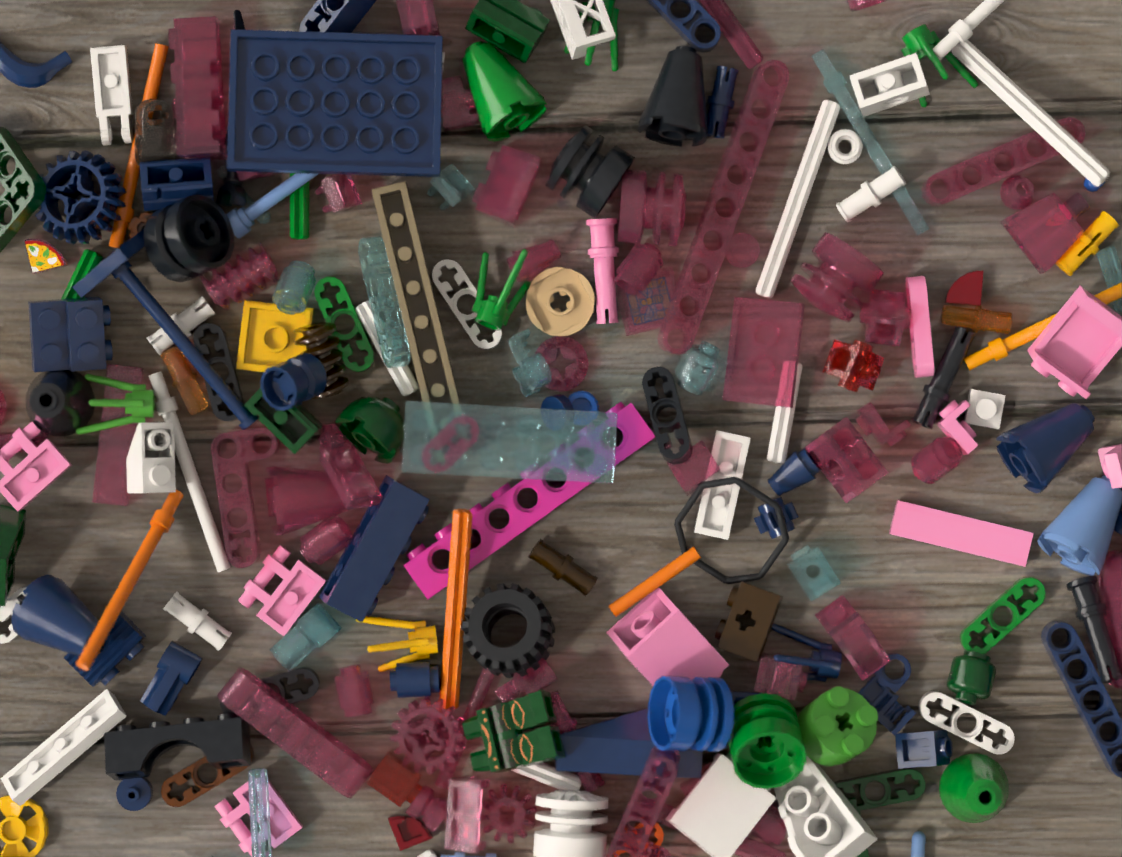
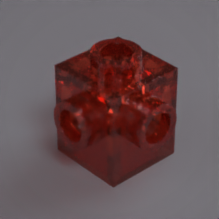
(853, 365)

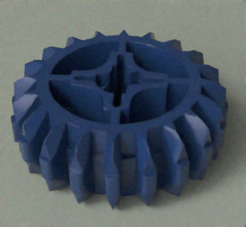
(79, 170)

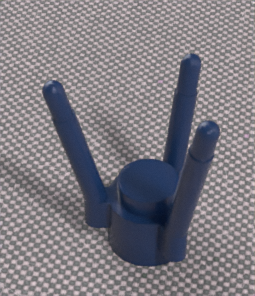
(823, 662)

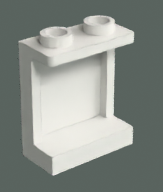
(720, 809)

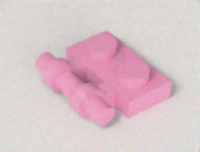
(34, 472)
(290, 597)
(282, 819)

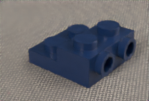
(69, 334)

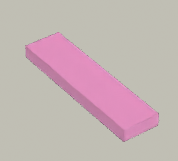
(961, 533)

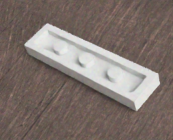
(63, 747)

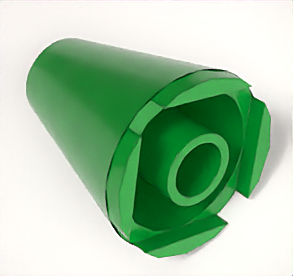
(500, 92)
(965, 780)

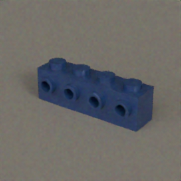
(374, 550)

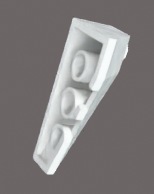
(821, 817)

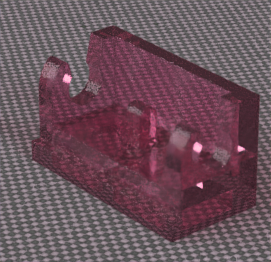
(464, 814)

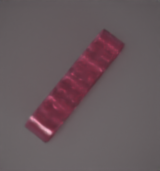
(986, 167)
(295, 732)

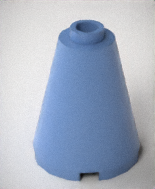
(1084, 527)

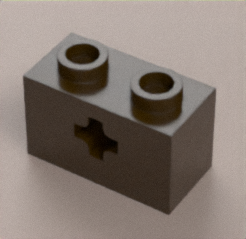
(764, 608)

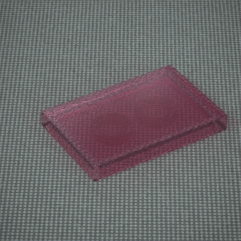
(763, 352)

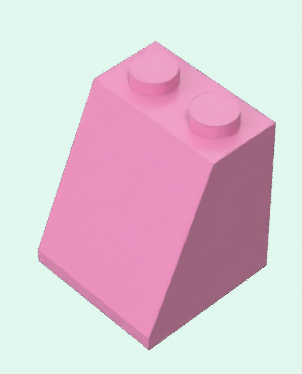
(664, 642)

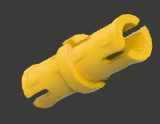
(1087, 243)

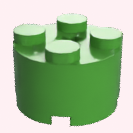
(837, 726)

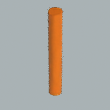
(655, 581)

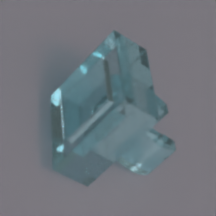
(451, 186)

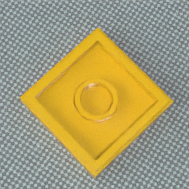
(269, 335)

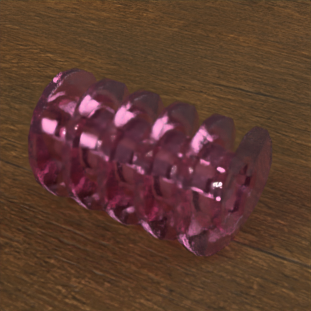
(241, 277)

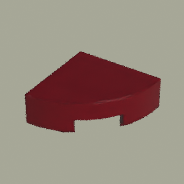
(966, 289)
(408, 831)

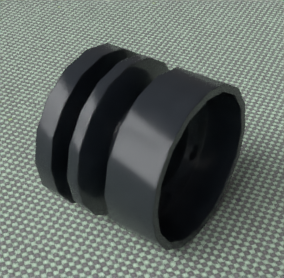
(589, 171)

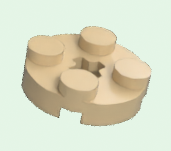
(566, 283)

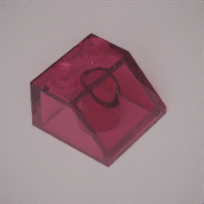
(507, 185)

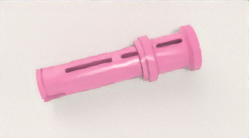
(603, 252)

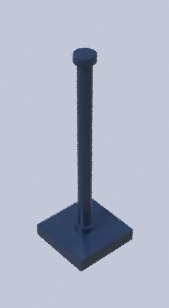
(118, 265)

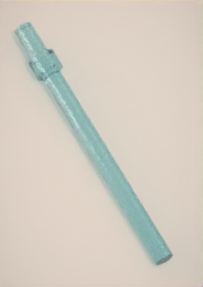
(835, 84)

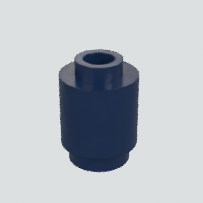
(415, 679)

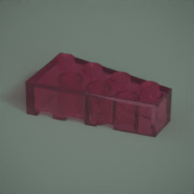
(198, 87)

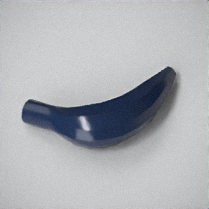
(30, 74)

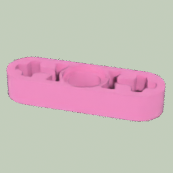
(920, 327)

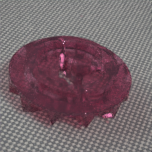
(571, 350)

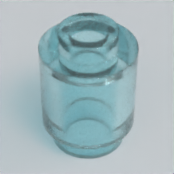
(294, 287)

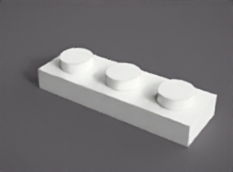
(719, 502)

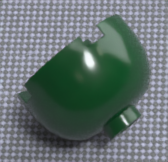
(373, 426)

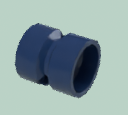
(293, 381)

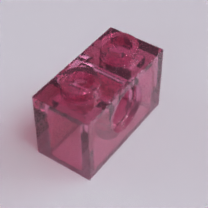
(846, 460)

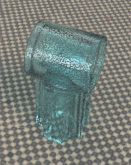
(310, 632)

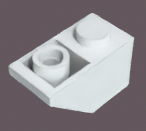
(152, 459)

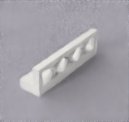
(572, 26)

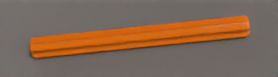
(455, 607)

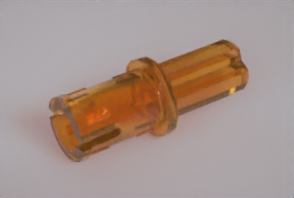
(977, 319)
(184, 380)

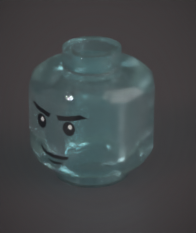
(700, 368)

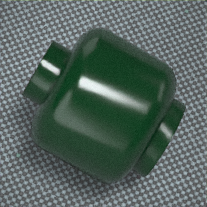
(971, 677)

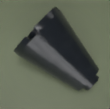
(677, 101)
(69, 406)

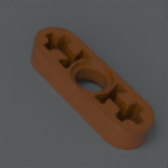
(190, 794)

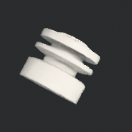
(570, 824)

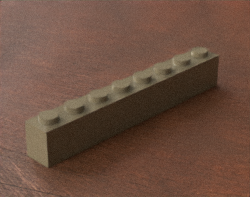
(415, 294)

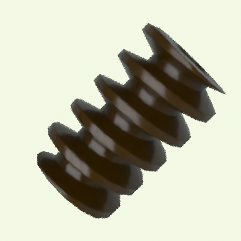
(321, 345)

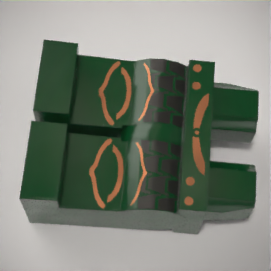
(504, 738)

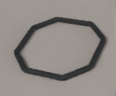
(727, 481)

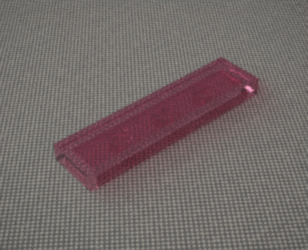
(115, 442)

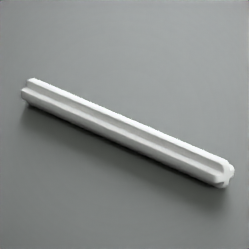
(1031, 113)
(797, 199)

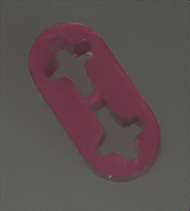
(456, 450)

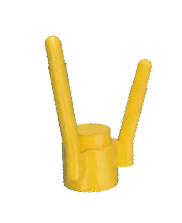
(421, 641)

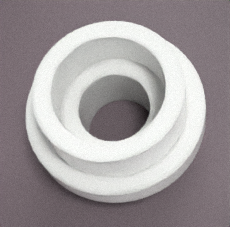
(849, 136)

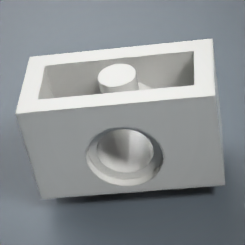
(889, 85)

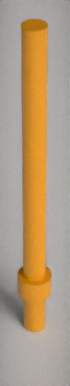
(999, 349)

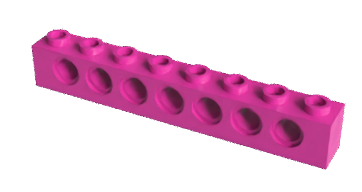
(433, 579)

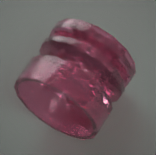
(650, 208)
(836, 277)

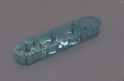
(384, 302)

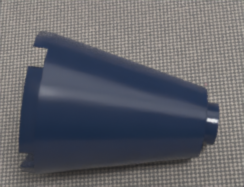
(1045, 444)
(55, 617)

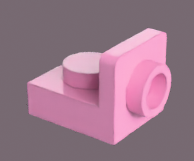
(960, 432)
(1112, 464)

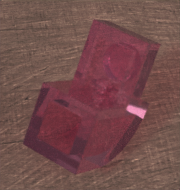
(853, 637)

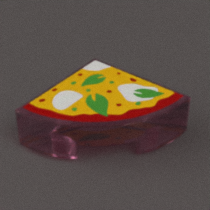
(43, 256)

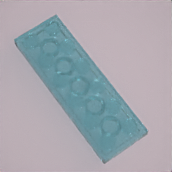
(515, 442)

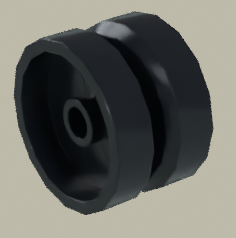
(188, 238)

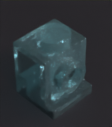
(822, 582)

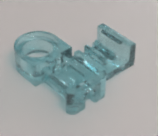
(533, 370)

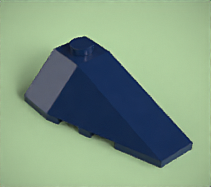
(619, 748)

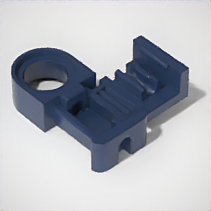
(878, 695)

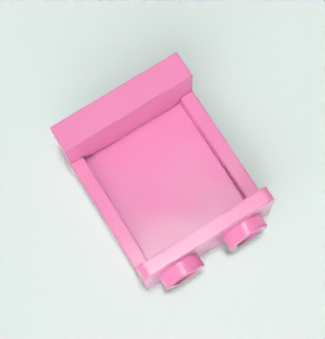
(1078, 342)

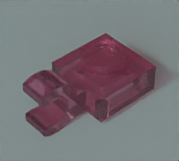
(529, 683)

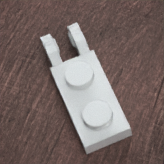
(112, 90)

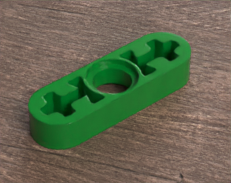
(343, 296)
(1016, 592)

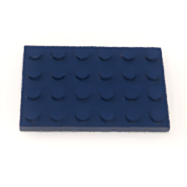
(334, 103)

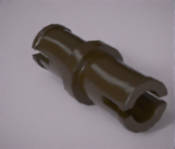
(563, 567)

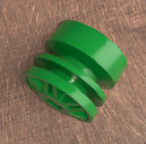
(766, 741)

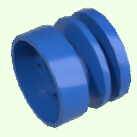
(690, 713)

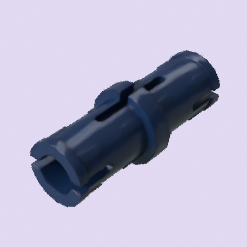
(721, 101)

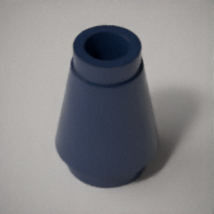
(794, 472)

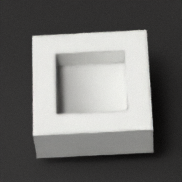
(984, 409)

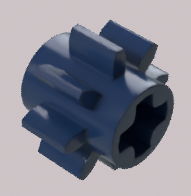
(768, 520)

